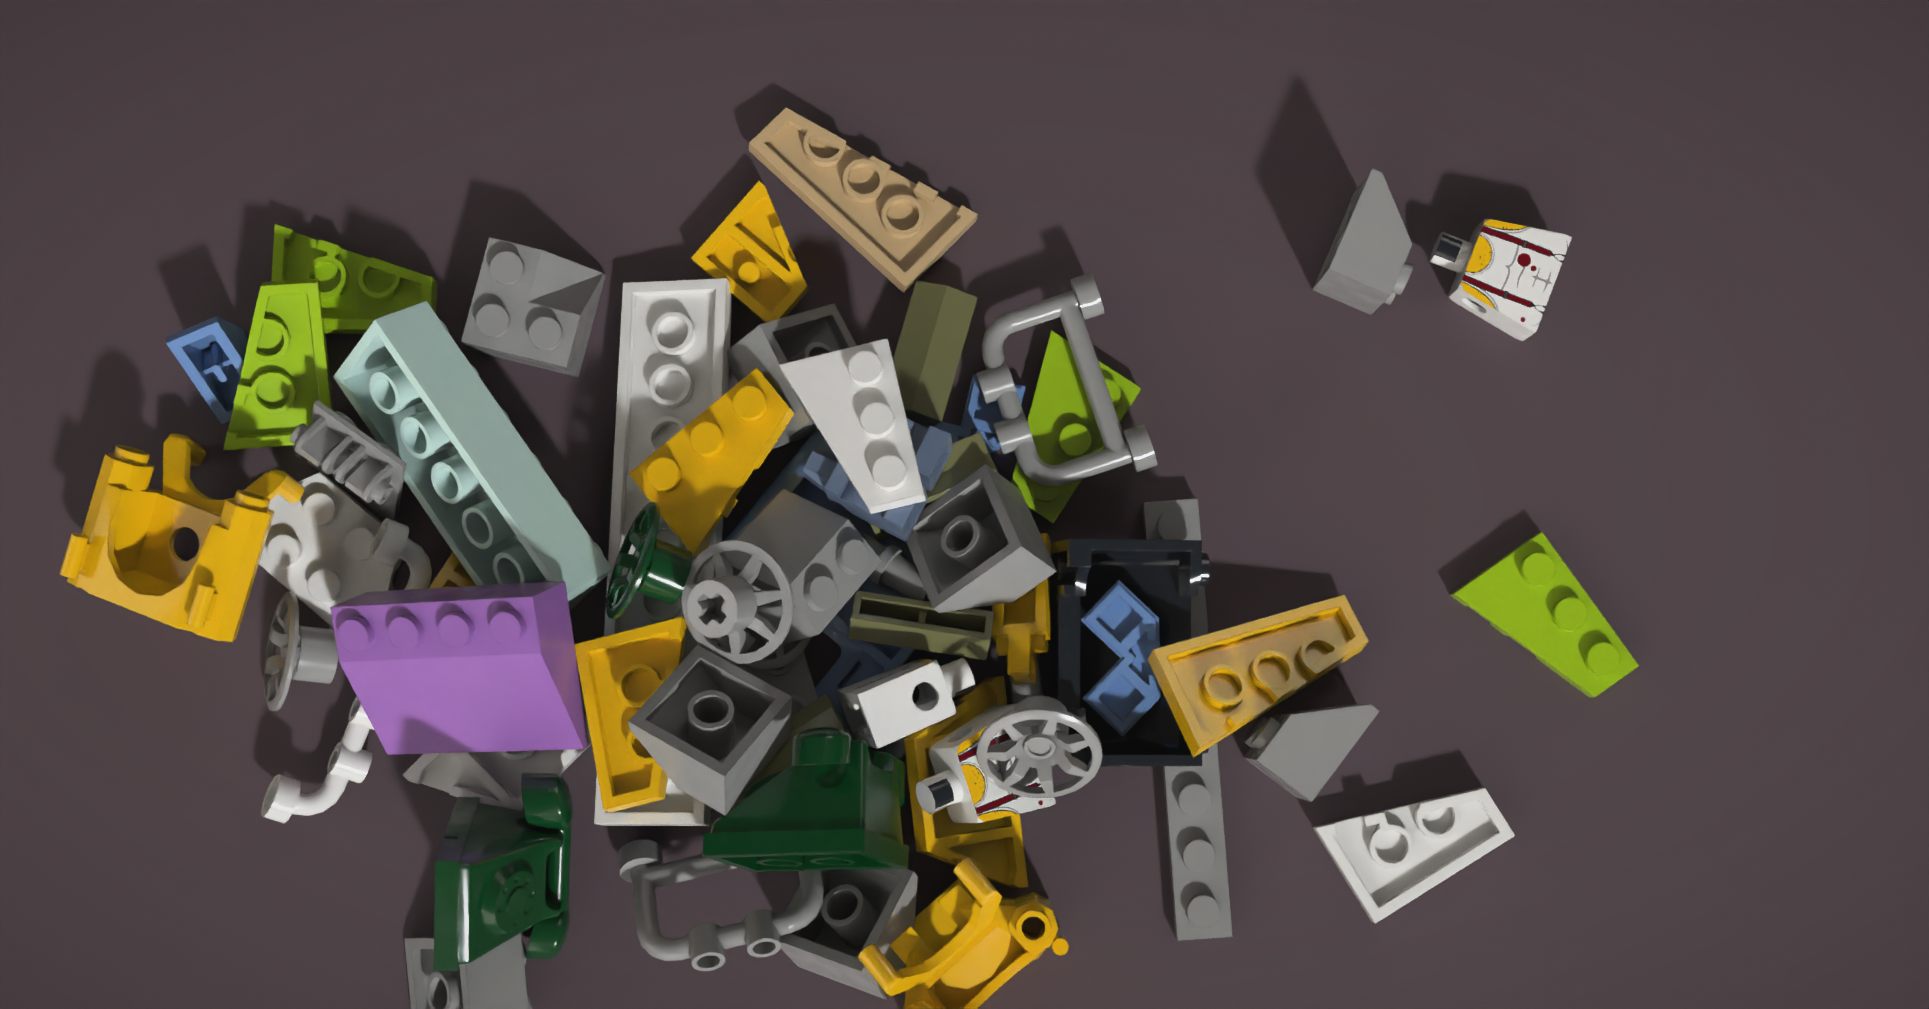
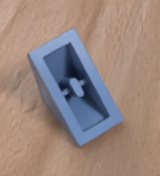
(213, 360)

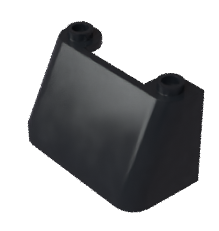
(1164, 579)

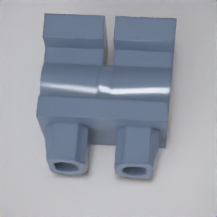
(932, 452)

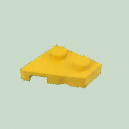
(755, 258)

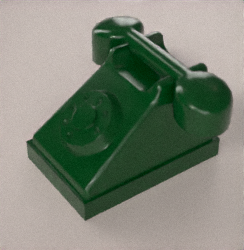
(830, 806)
(495, 874)

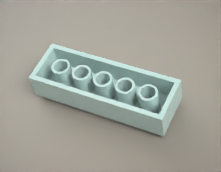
(466, 457)

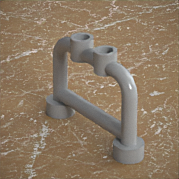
(1014, 432)
(705, 944)

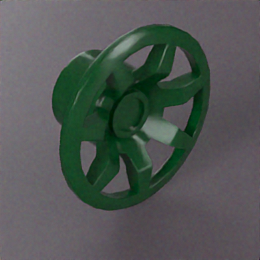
(653, 569)

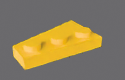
(712, 458)
(616, 681)

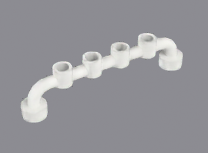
(348, 758)

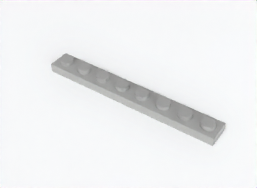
(1193, 792)

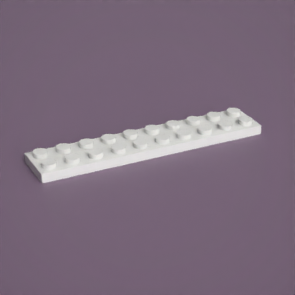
(667, 376)

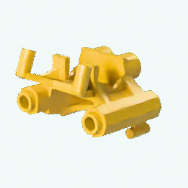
(131, 532)
(966, 944)

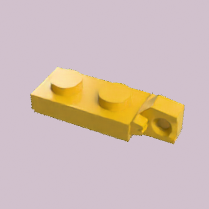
(1024, 629)

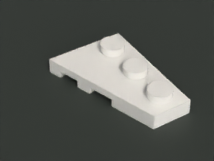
(863, 419)
(1412, 847)

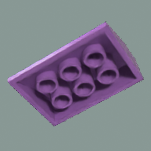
(464, 667)

